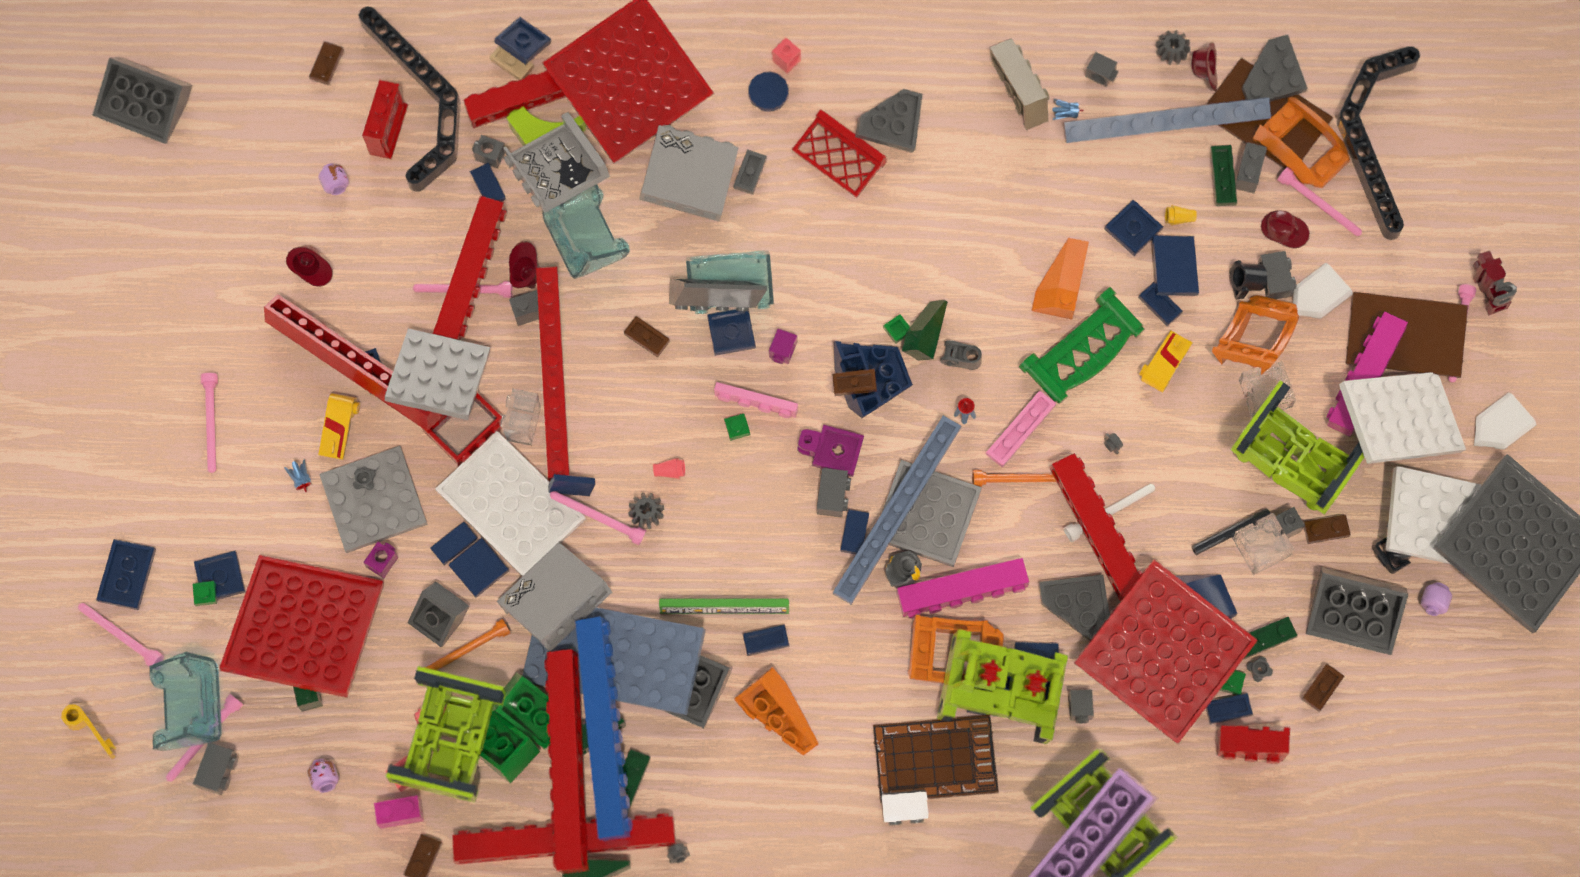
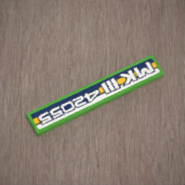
(724, 606)

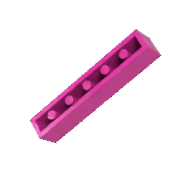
(1369, 365)
(962, 588)

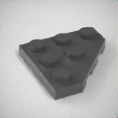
(1275, 72)
(893, 121)
(1077, 602)

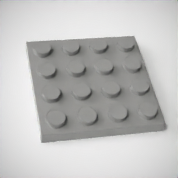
(437, 374)
(378, 513)
(937, 518)

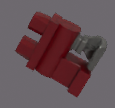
(1491, 282)

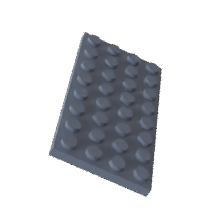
(650, 657)

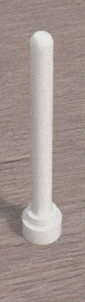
(1074, 531)

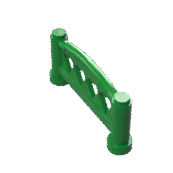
(1111, 313)

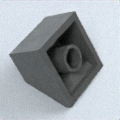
(438, 613)

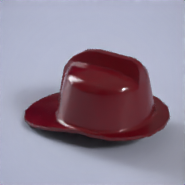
(1204, 64)
(1285, 229)
(309, 265)
(523, 266)

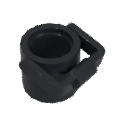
(1247, 278)
(1388, 558)

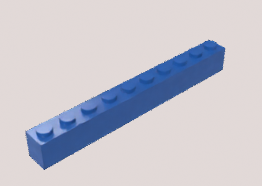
(602, 729)

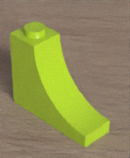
(529, 128)

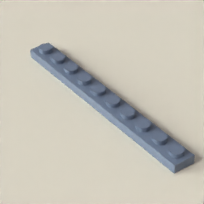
(1167, 120)
(897, 510)

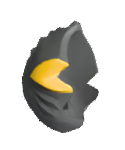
(903, 569)

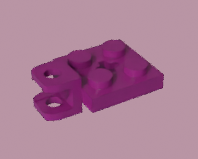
(822, 444)

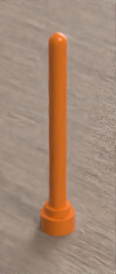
(981, 478)
(499, 630)

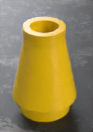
(1177, 215)

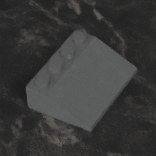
(141, 99)
(715, 293)
(1357, 611)
(706, 691)

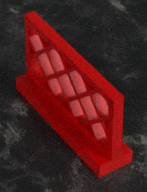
(848, 138)

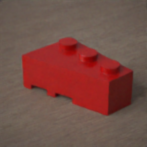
(1253, 743)

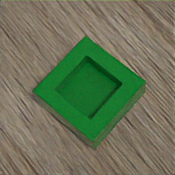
(896, 328)
(737, 427)
(204, 593)
(1234, 683)

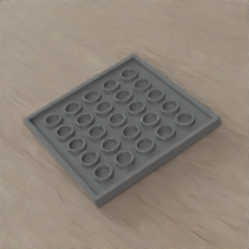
(1516, 543)

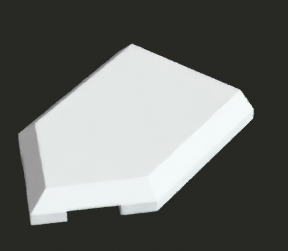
(1320, 292)
(1502, 423)

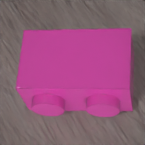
(398, 812)

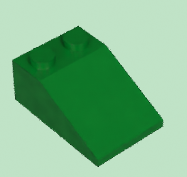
(526, 709)
(507, 748)

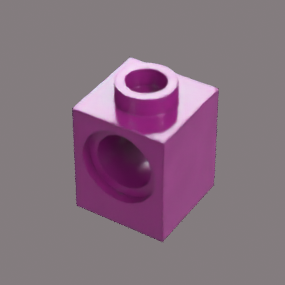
(782, 346)
(381, 568)

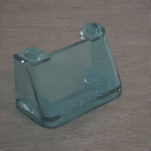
(584, 234)
(739, 266)
(190, 701)

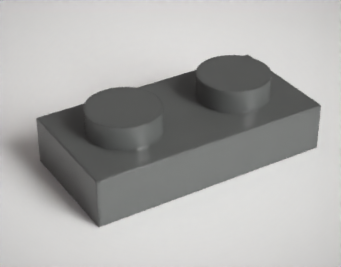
(750, 172)

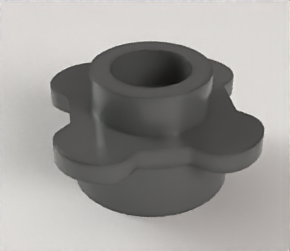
(1113, 443)
(363, 473)
(1260, 663)
(677, 853)

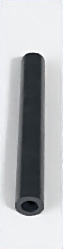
(1227, 533)

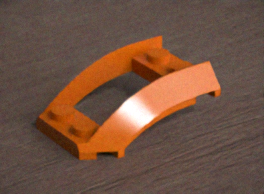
(1281, 123)
(1229, 344)
(924, 643)

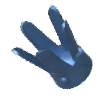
(1066, 110)
(966, 408)
(299, 476)

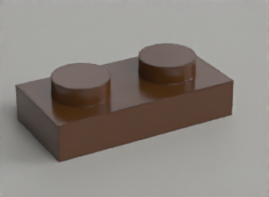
(326, 63)
(646, 336)
(854, 382)
(1326, 529)
(1323, 687)
(423, 857)

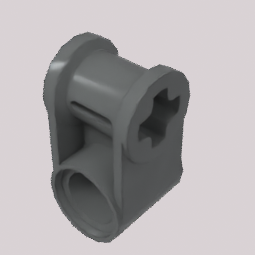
(960, 354)

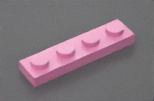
(762, 402)
(1021, 429)

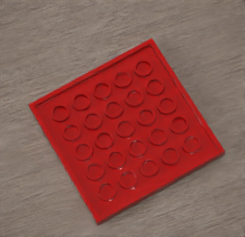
(628, 78)
(302, 626)
(1165, 651)

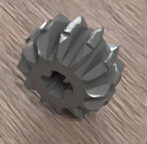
(1180, 44)
(650, 516)

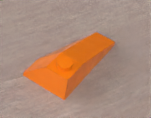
(1061, 284)
(775, 706)

